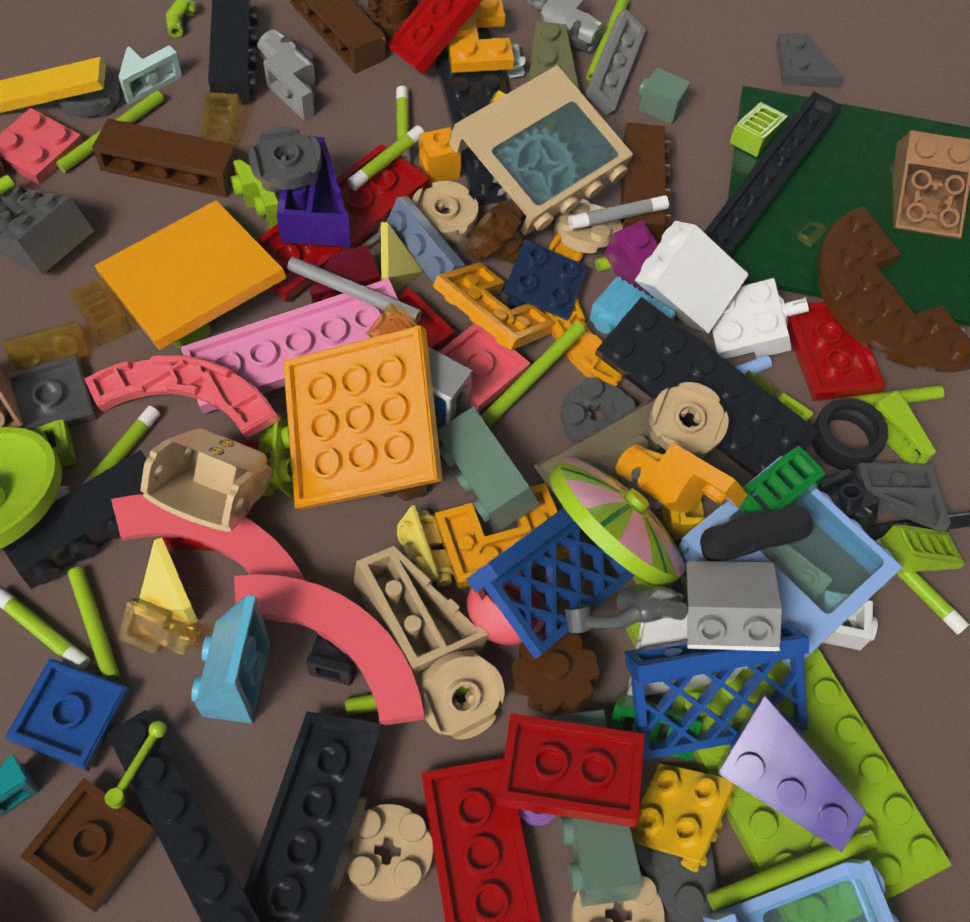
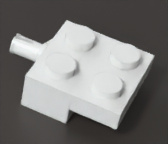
(756, 321)

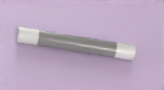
(618, 212)

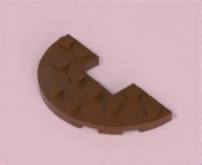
(873, 309)

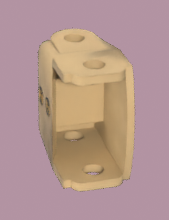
(205, 478)

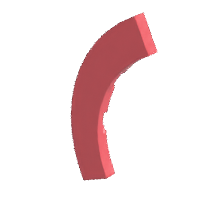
(184, 377)
(244, 544)
(348, 629)

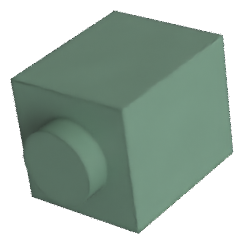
(663, 95)

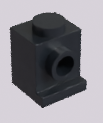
(851, 498)
(330, 662)

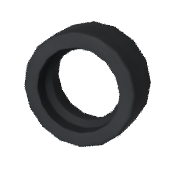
(858, 413)

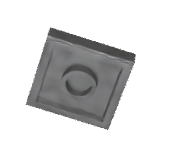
(52, 393)

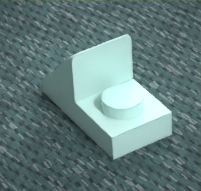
(144, 76)

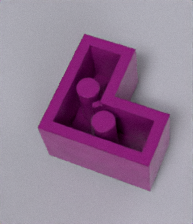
(629, 250)

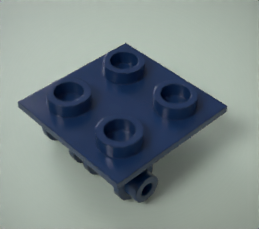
(544, 280)

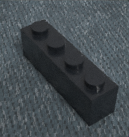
(232, 48)
(75, 524)

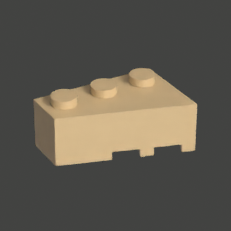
(413, 610)

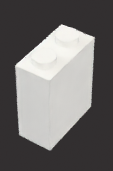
(691, 276)

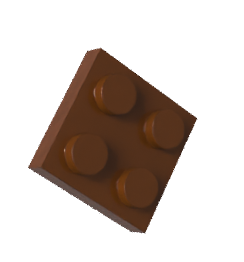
(88, 845)

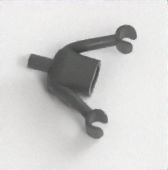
(635, 604)

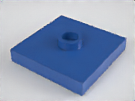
(68, 714)

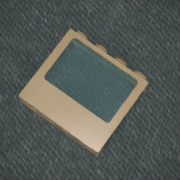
(544, 147)

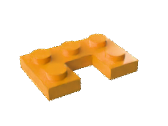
(473, 54)
(473, 292)
(471, 550)

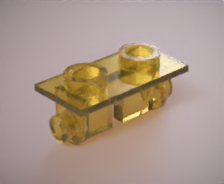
(46, 345)

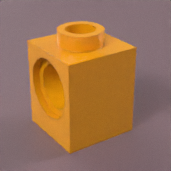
(438, 157)

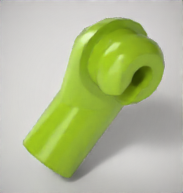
(175, 15)

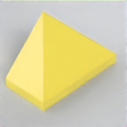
(396, 260)
(164, 587)

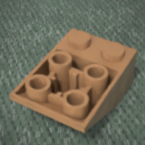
(931, 184)

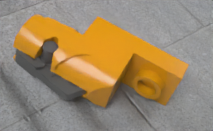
(675, 478)

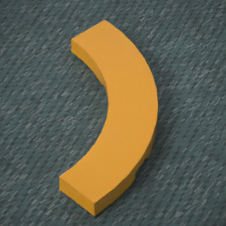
(583, 350)

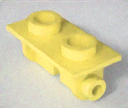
(418, 534)

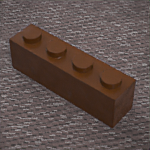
(345, 31)
(165, 157)
(646, 174)

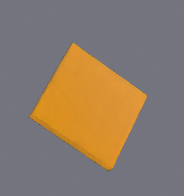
(189, 273)
(362, 419)

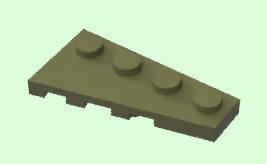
(550, 49)

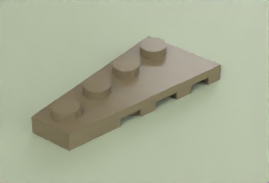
(607, 443)

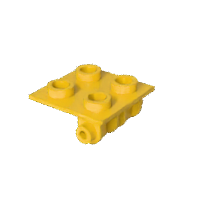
(682, 813)

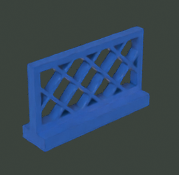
(530, 550)
(678, 662)

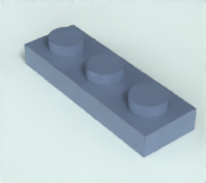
(422, 239)

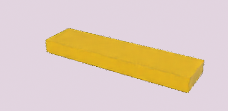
(52, 84)

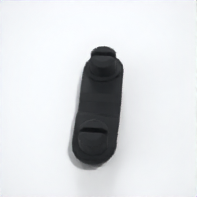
(755, 532)

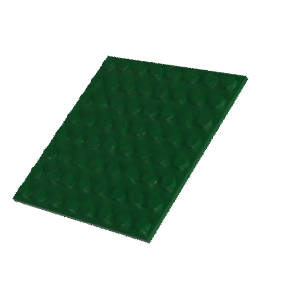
(842, 173)

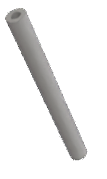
(350, 288)

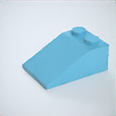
(233, 664)

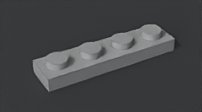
(615, 62)

